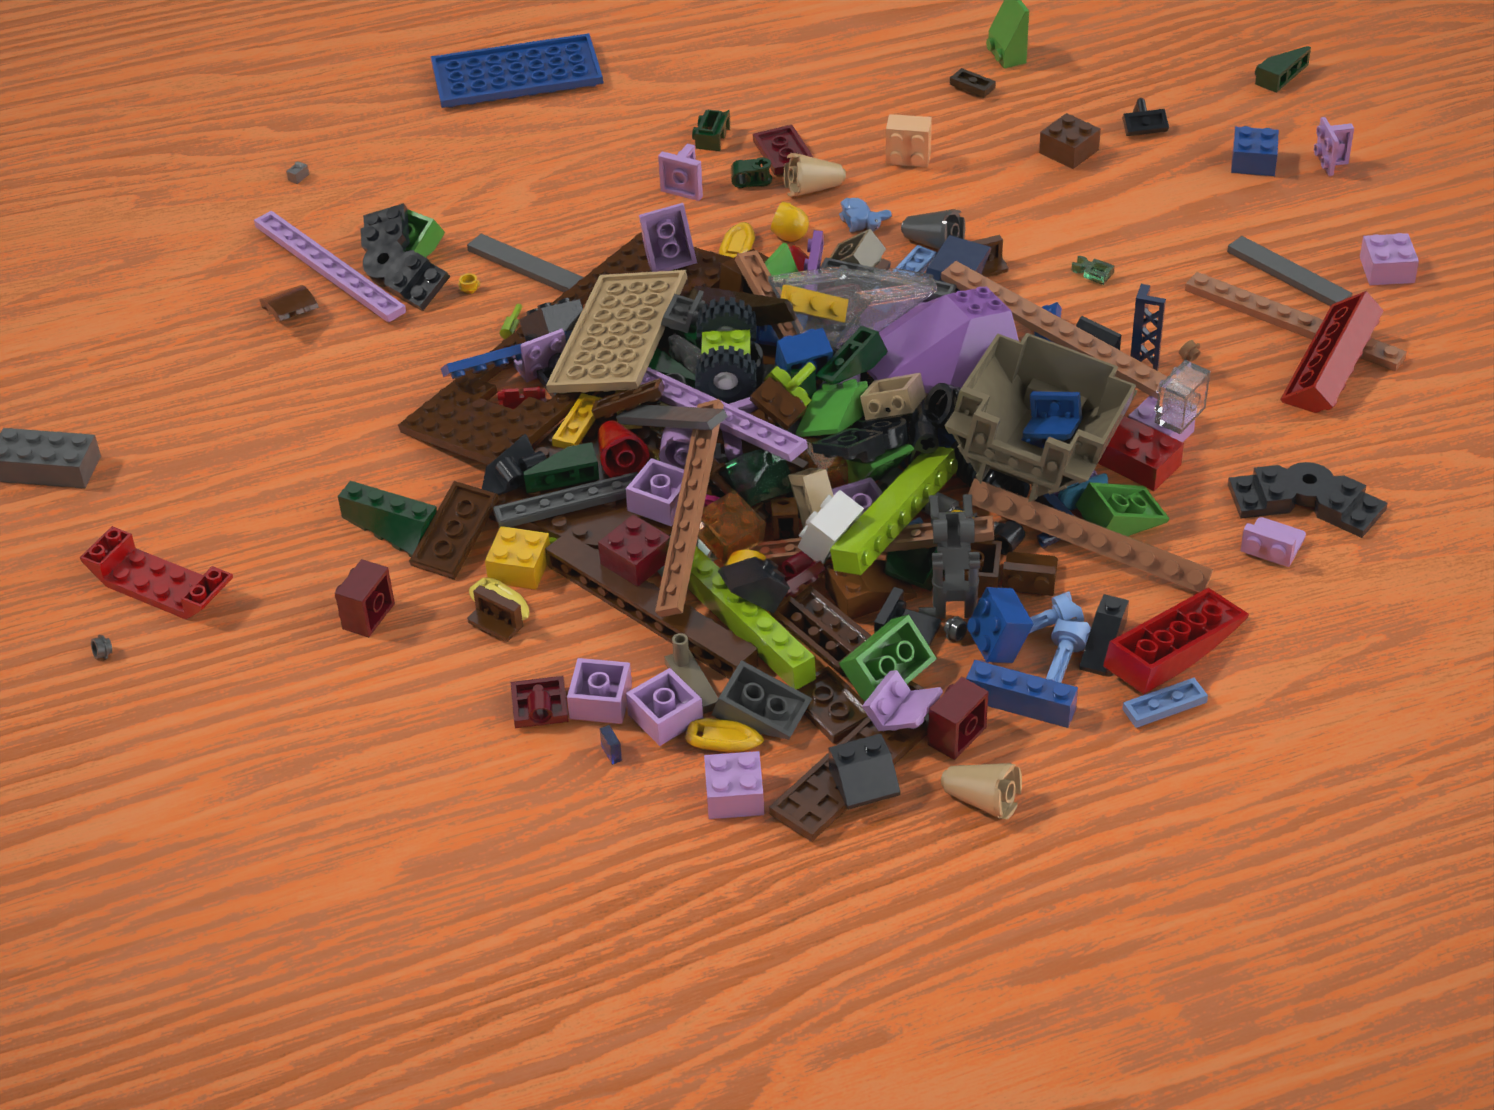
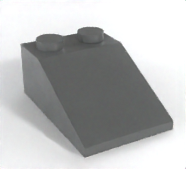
(761, 702)

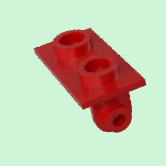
(511, 397)

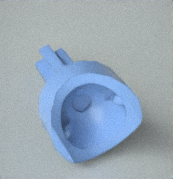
(1061, 608)
(1069, 638)

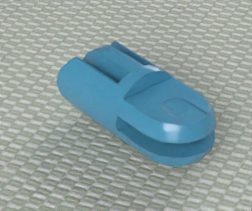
(1073, 492)

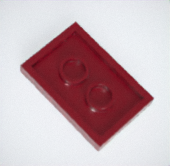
(778, 144)

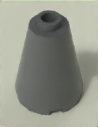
(934, 227)

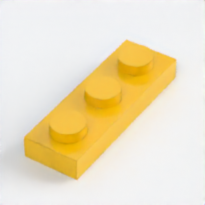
(816, 303)
(576, 422)

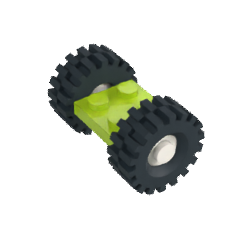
(726, 338)

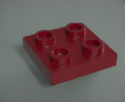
(801, 570)
(539, 702)

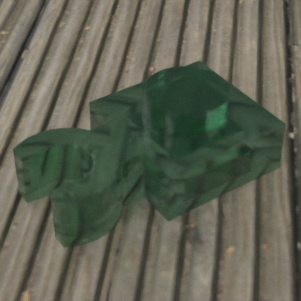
(1095, 271)

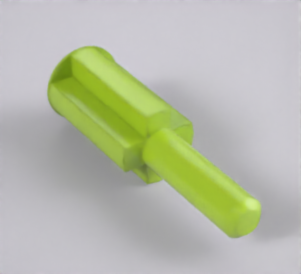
(511, 323)

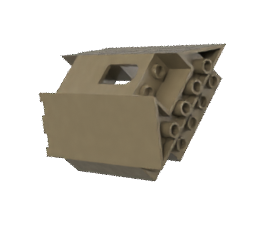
(996, 409)

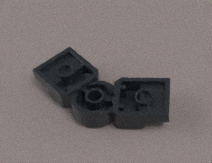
(390, 266)
(867, 440)
(1307, 484)

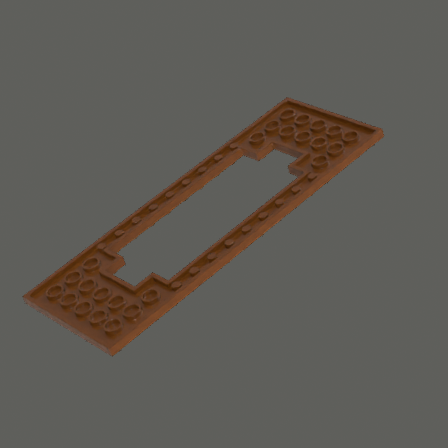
(482, 430)

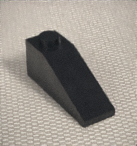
(1107, 625)

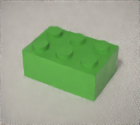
(891, 648)

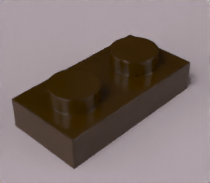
(972, 83)

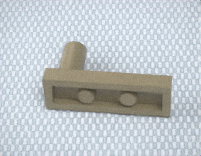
(687, 668)

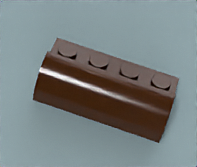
(820, 626)

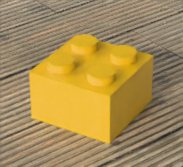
(518, 557)

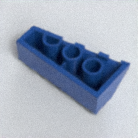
(1025, 693)

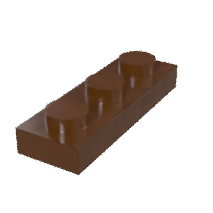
(628, 399)

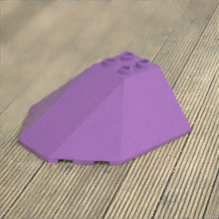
(944, 337)

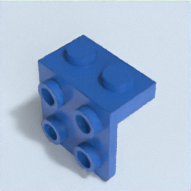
(1053, 415)

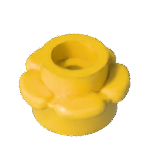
(468, 283)

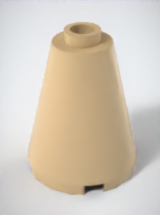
(810, 174)
(985, 786)

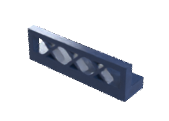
(1140, 333)

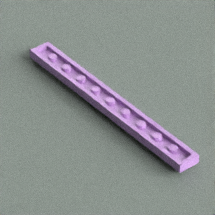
(330, 266)
(737, 423)

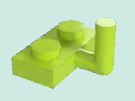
(792, 384)

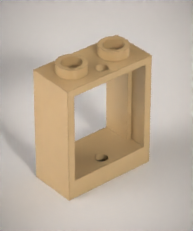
(898, 393)
(810, 490)

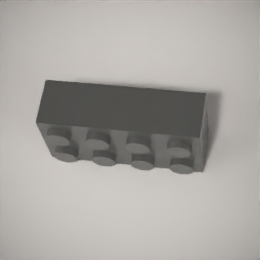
(47, 457)

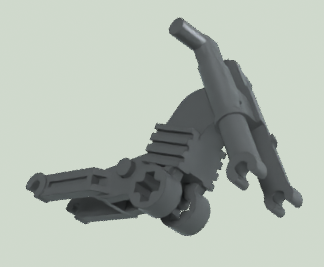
(953, 537)

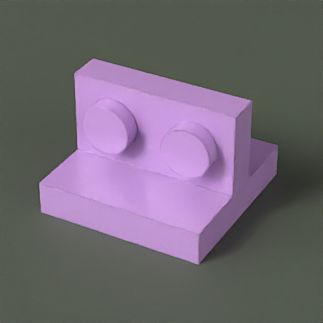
(681, 173)

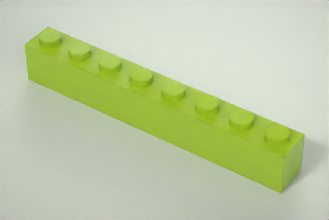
(893, 511)
(752, 623)

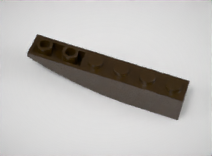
(767, 309)

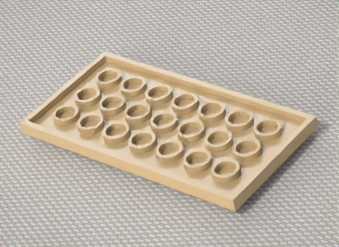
(616, 332)

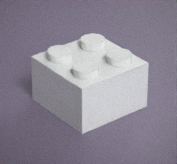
(828, 525)

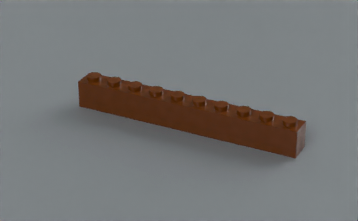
(706, 639)

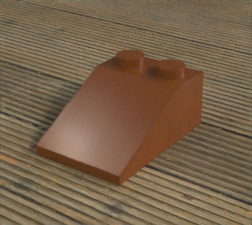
(863, 593)

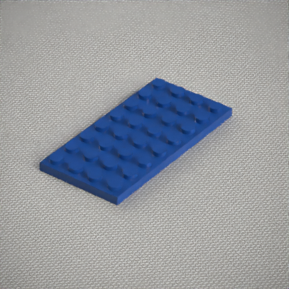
(516, 70)

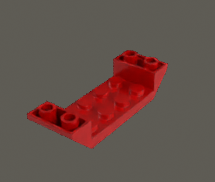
(151, 578)

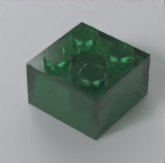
(760, 477)

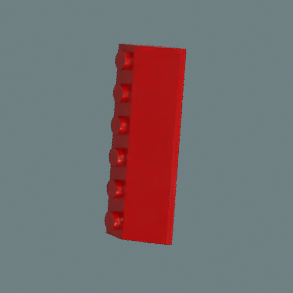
(1333, 353)

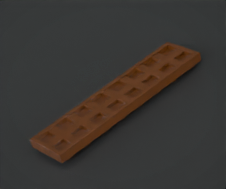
(815, 799)

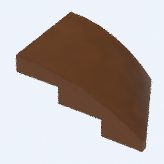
(289, 303)

